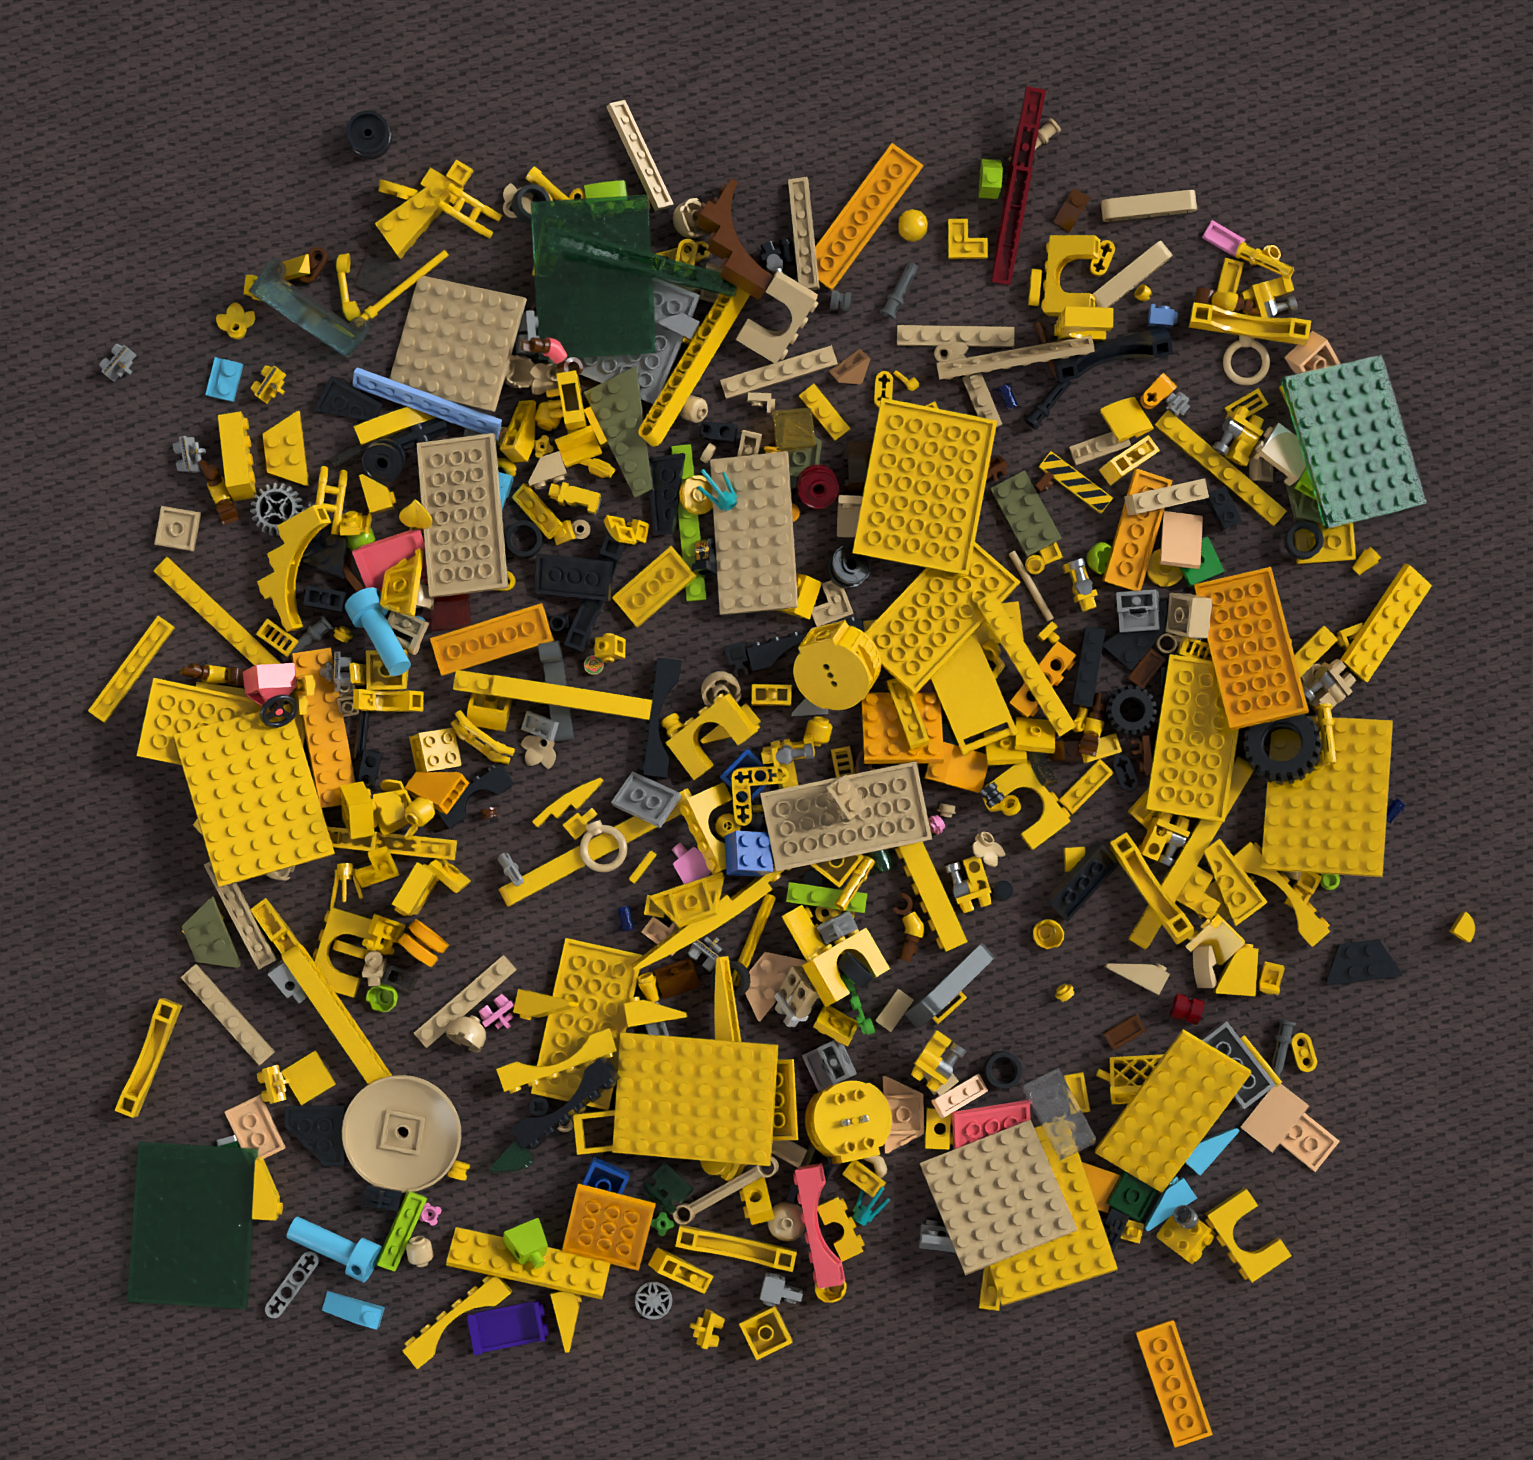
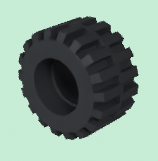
(1113, 710)

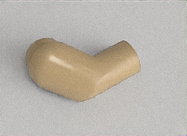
(879, 1165)

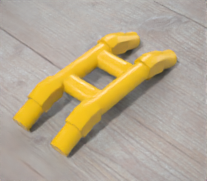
(478, 207)
(339, 491)
(464, 725)

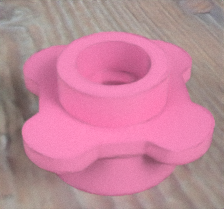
(936, 824)
(430, 1219)

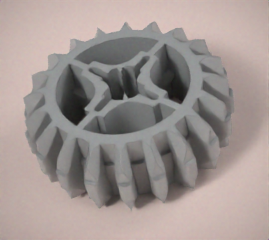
(269, 514)

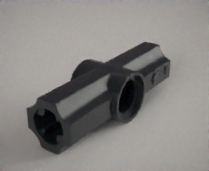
(421, 433)

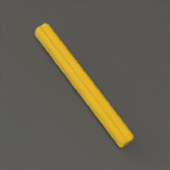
(754, 935)

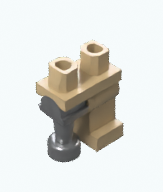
(1332, 685)

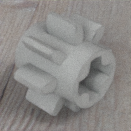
(1177, 403)

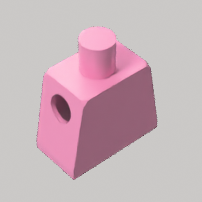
(690, 864)

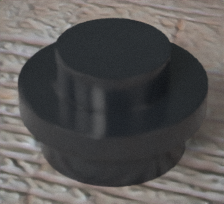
(813, 878)
(1003, 890)

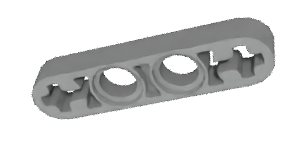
(292, 1284)

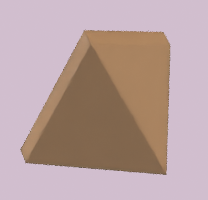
(852, 369)

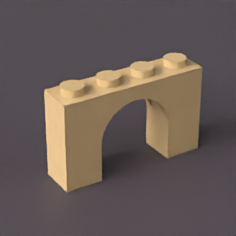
(774, 343)

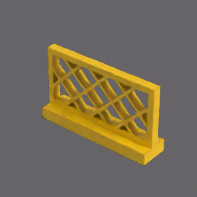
(1125, 1093)

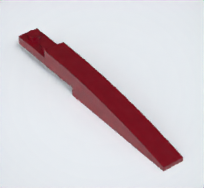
(1017, 185)

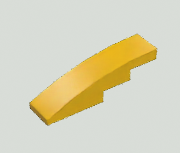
(390, 424)
(574, 798)
(274, 926)

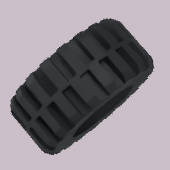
(1283, 770)

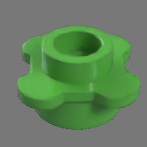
(656, 1223)

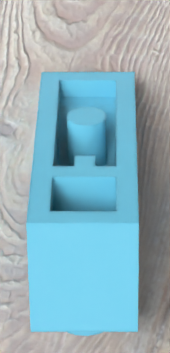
(1209, 1149)
(1174, 1195)
(353, 1310)

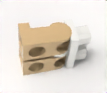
(796, 997)

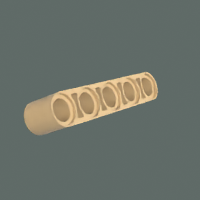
(1150, 204)
(1132, 275)

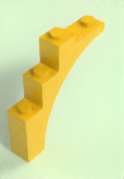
(281, 584)

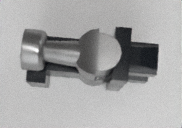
(771, 258)

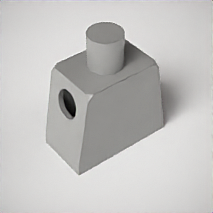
(280, 976)

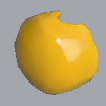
(912, 225)
(1048, 928)
(831, 1294)

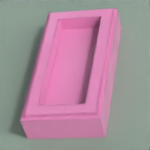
(1222, 238)

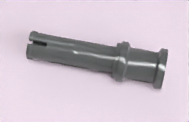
(895, 298)
(313, 633)
(1283, 1040)

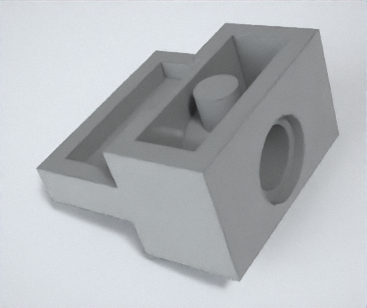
(1135, 602)
(829, 1064)
(931, 1240)
(775, 1288)

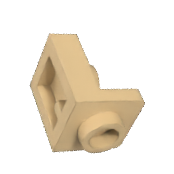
(759, 399)

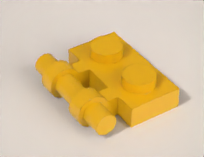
(383, 928)

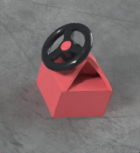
(270, 687)

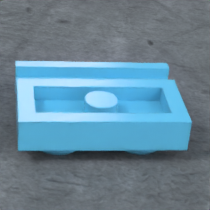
(224, 379)

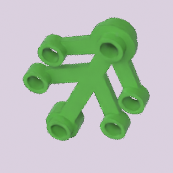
(865, 1024)

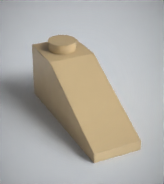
(1145, 975)

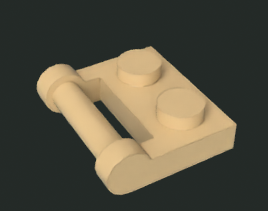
(411, 626)

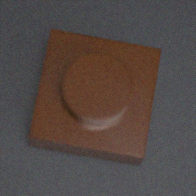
(1045, 483)

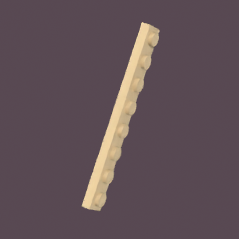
(1015, 357)

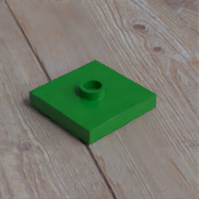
(1209, 566)

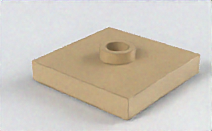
(177, 528)

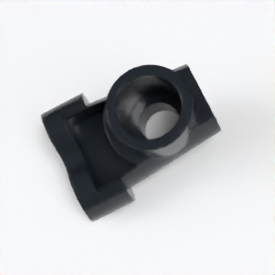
(553, 622)

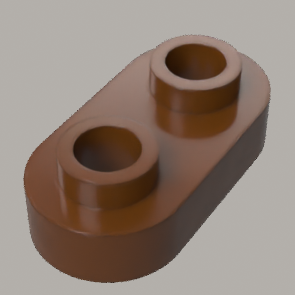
(315, 266)

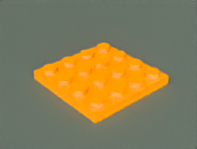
(884, 736)
(608, 1227)

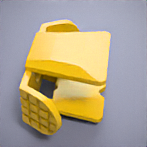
(391, 808)

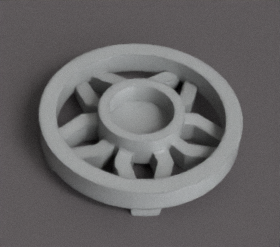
(653, 1300)

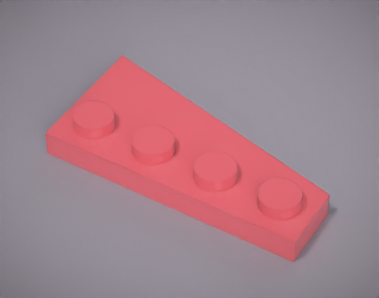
(985, 1121)

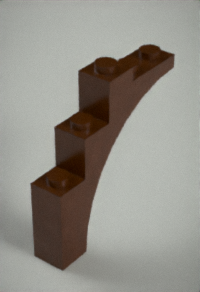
(737, 264)

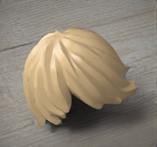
(518, 372)

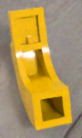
(388, 700)

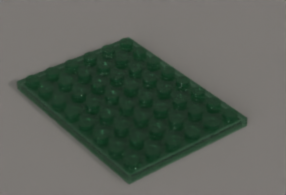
(589, 303)
(1353, 441)
(192, 1225)

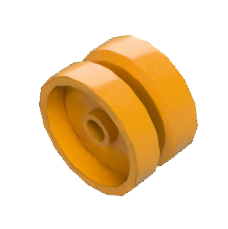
(421, 945)

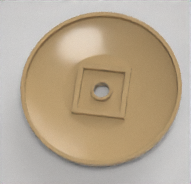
(397, 1160)

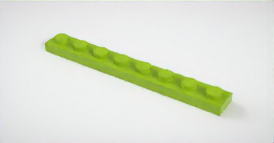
(689, 530)

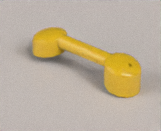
(351, 308)

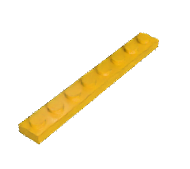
(1220, 468)
(214, 613)
(1025, 664)

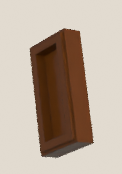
(1146, 668)
(1124, 1032)

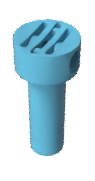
(367, 613)
(358, 1257)

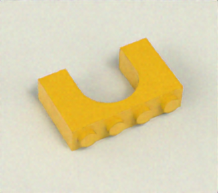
(1061, 251)
(1083, 322)
(686, 743)
(697, 812)
(1052, 817)
(415, 890)
(340, 923)
(823, 967)
(1223, 1219)

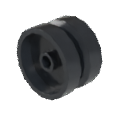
(358, 134)

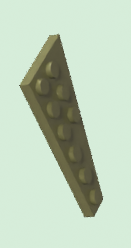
(620, 416)

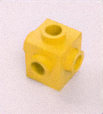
(609, 647)

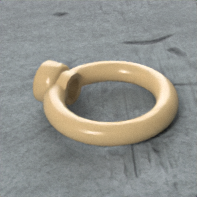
(1246, 342)
(597, 828)

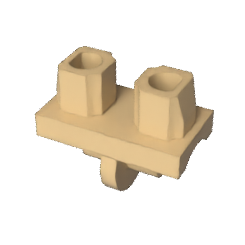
(374, 968)

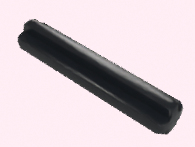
(361, 734)

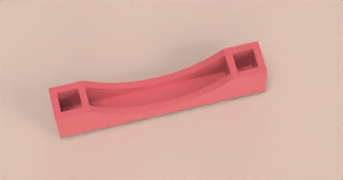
(826, 1264)

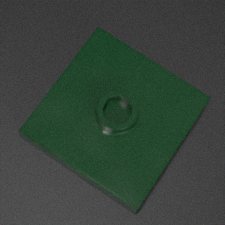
(1131, 1196)

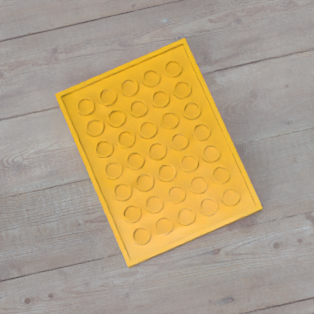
(924, 486)
(253, 797)
(1338, 811)
(695, 1098)
(1068, 1258)

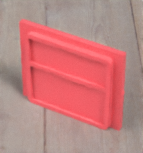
(381, 555)

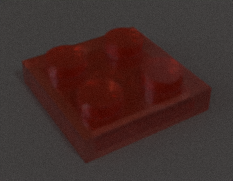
(451, 612)

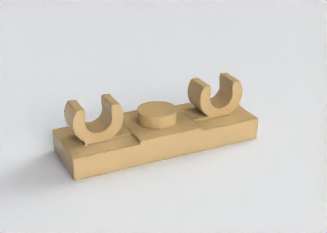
(981, 397)
(1097, 448)

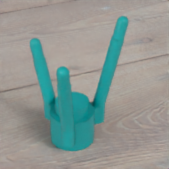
(726, 500)
(864, 1214)

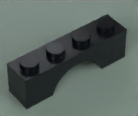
(1088, 667)
(495, 780)

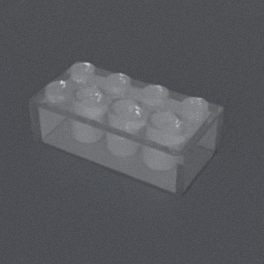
(1059, 1114)

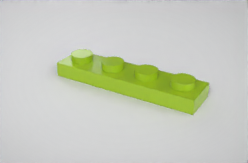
(823, 897)
(401, 1230)

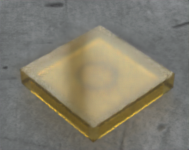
(793, 429)

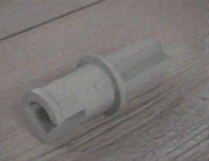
(510, 869)

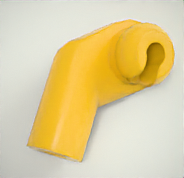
(1080, 719)

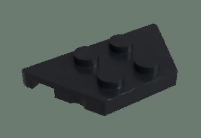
(326, 553)
(1361, 962)

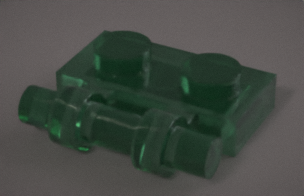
(673, 1183)

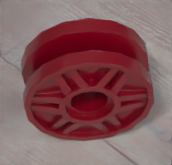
(819, 497)

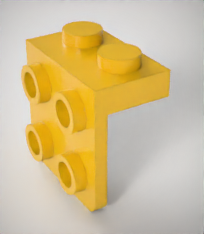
(1220, 936)
(1186, 1242)

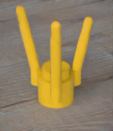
(344, 872)

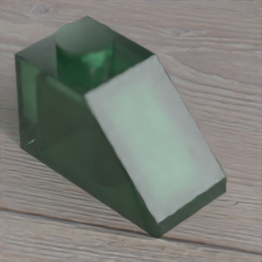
(513, 1159)

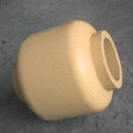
(694, 409)
(419, 1251)

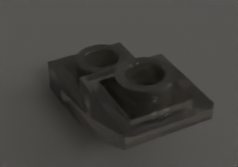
(1039, 763)

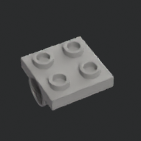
(526, 331)

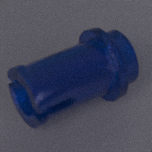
(1007, 395)
(1394, 809)
(626, 918)

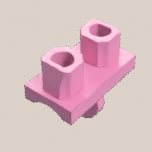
(489, 1017)

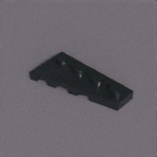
(664, 498)

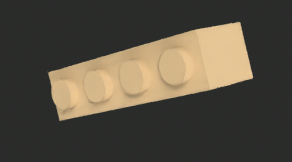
(1166, 496)

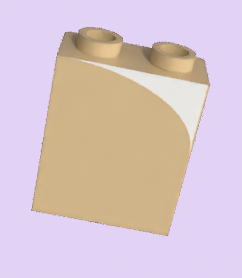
(1282, 451)

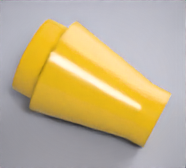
(1366, 561)
(648, 986)

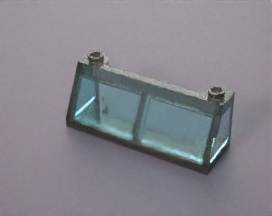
(306, 311)

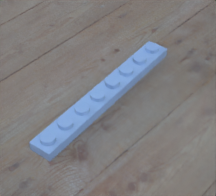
(426, 402)

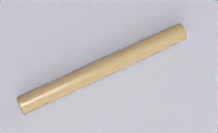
(1031, 586)

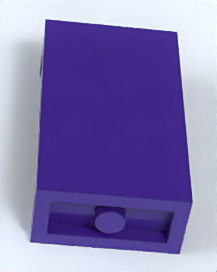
(507, 1326)

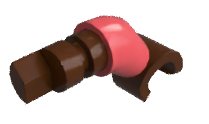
(555, 351)

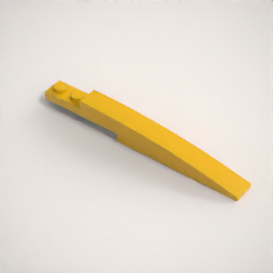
(552, 694)
(396, 844)
(727, 910)
(725, 1007)

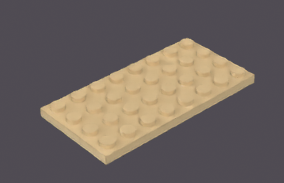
(465, 507)
(756, 535)
(810, 831)

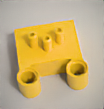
(571, 401)

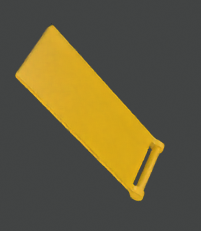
(972, 697)

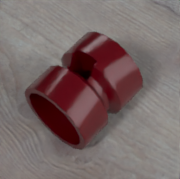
(1187, 1009)

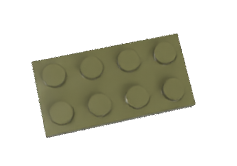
(1025, 513)

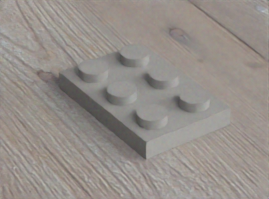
(646, 799)

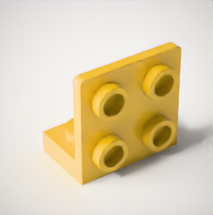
(435, 750)

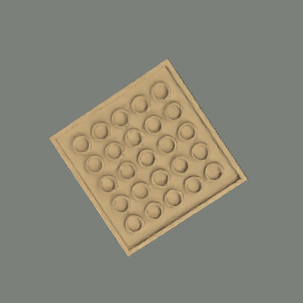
(458, 342)
(998, 1197)

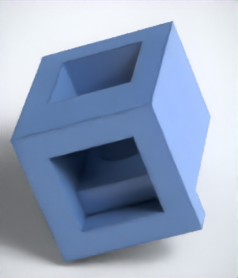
(1161, 316)

